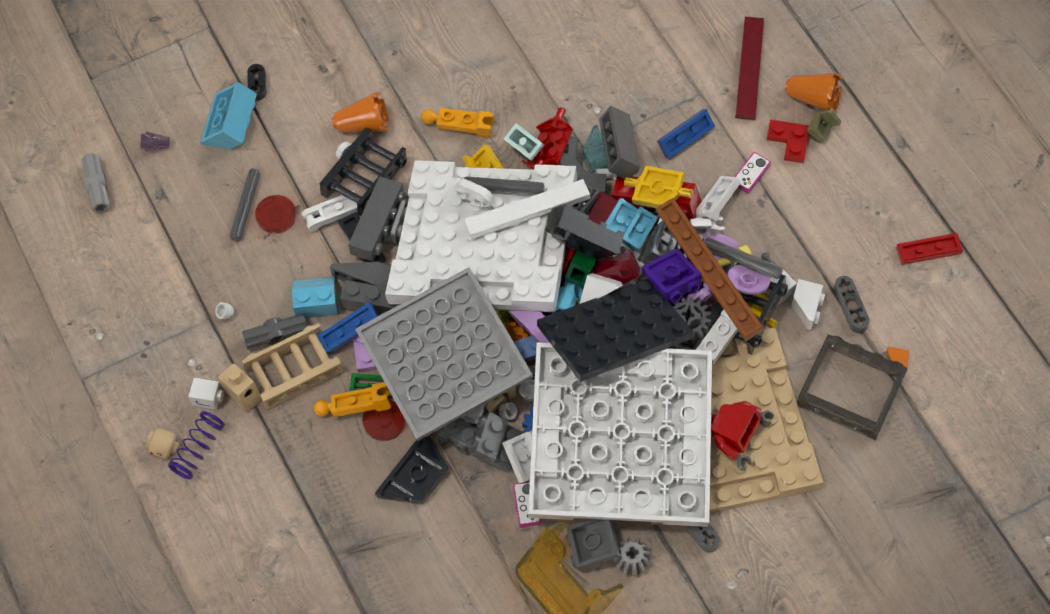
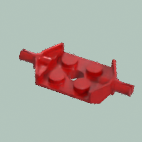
(554, 136)

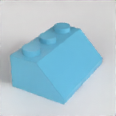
(229, 117)

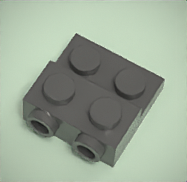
(459, 434)
(489, 438)
(592, 543)

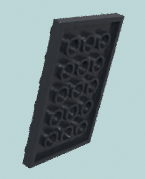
(614, 329)

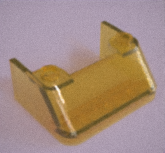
(552, 583)

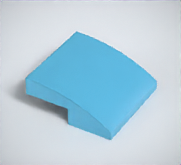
(632, 221)

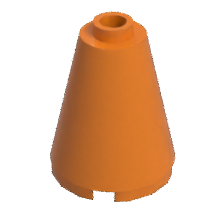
(816, 89)
(367, 113)

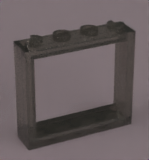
(838, 414)

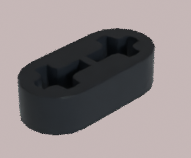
(261, 80)

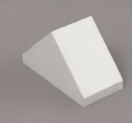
(598, 286)

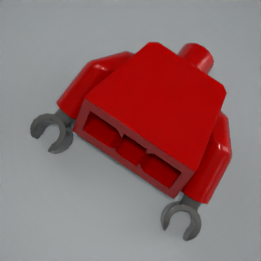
(735, 427)

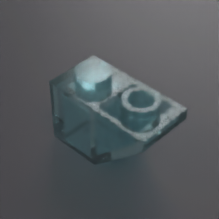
(594, 151)

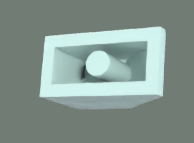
(523, 142)

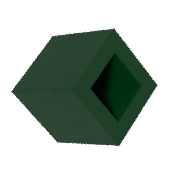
(579, 268)

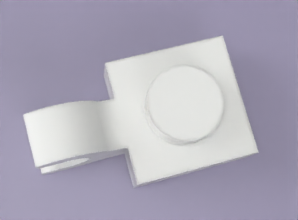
(706, 225)

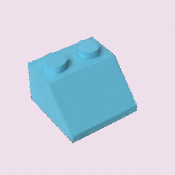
(315, 297)

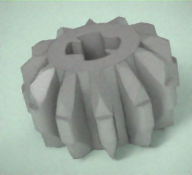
(640, 554)

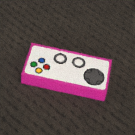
(752, 171)
(521, 494)

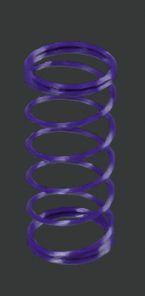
(172, 465)

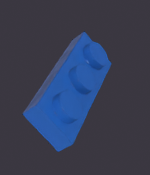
(686, 133)
(344, 330)

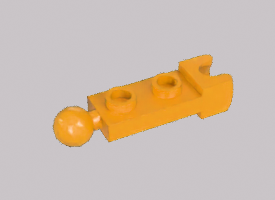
(460, 120)
(355, 401)

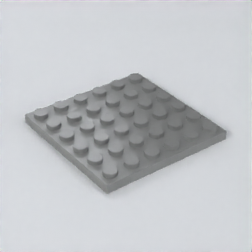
(443, 353)

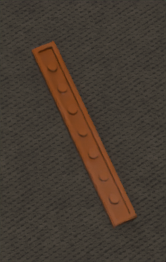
(710, 269)

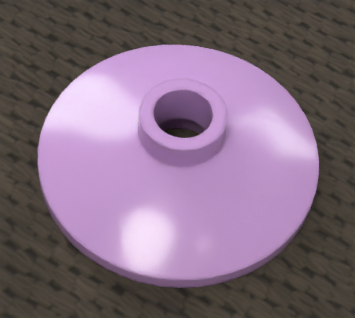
(748, 280)

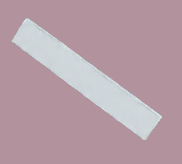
(526, 209)

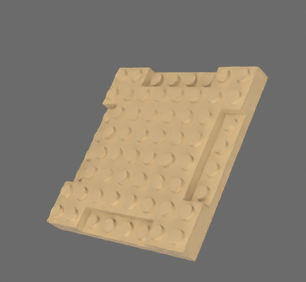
(779, 454)

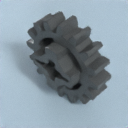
(699, 316)

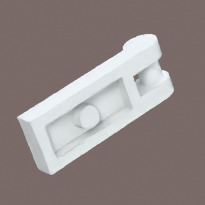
(717, 198)
(329, 212)

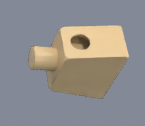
(236, 384)

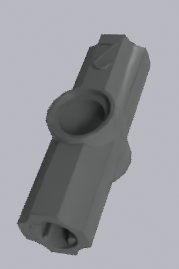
(274, 331)

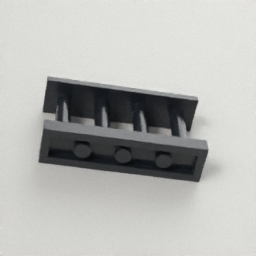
(354, 155)
(779, 289)

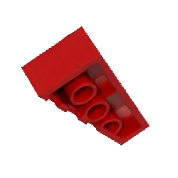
(687, 205)

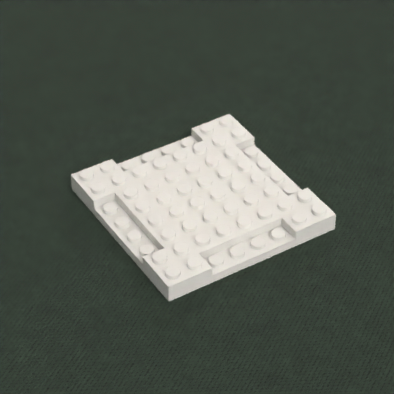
(513, 265)
(623, 440)

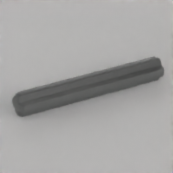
(505, 185)
(244, 204)
(743, 258)

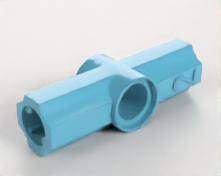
(568, 296)

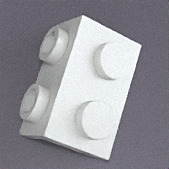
(519, 454)

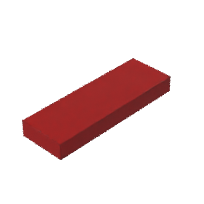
(929, 248)

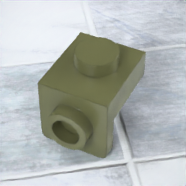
(822, 123)

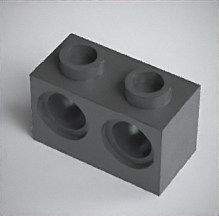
(658, 244)

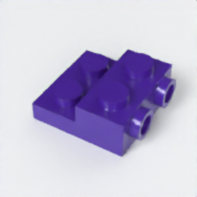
(673, 275)

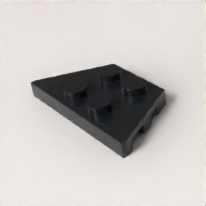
(415, 474)

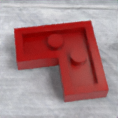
(793, 135)

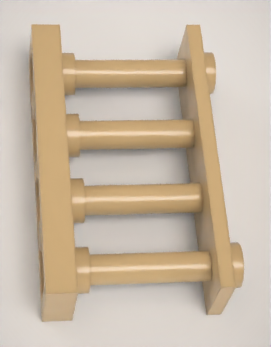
(292, 386)

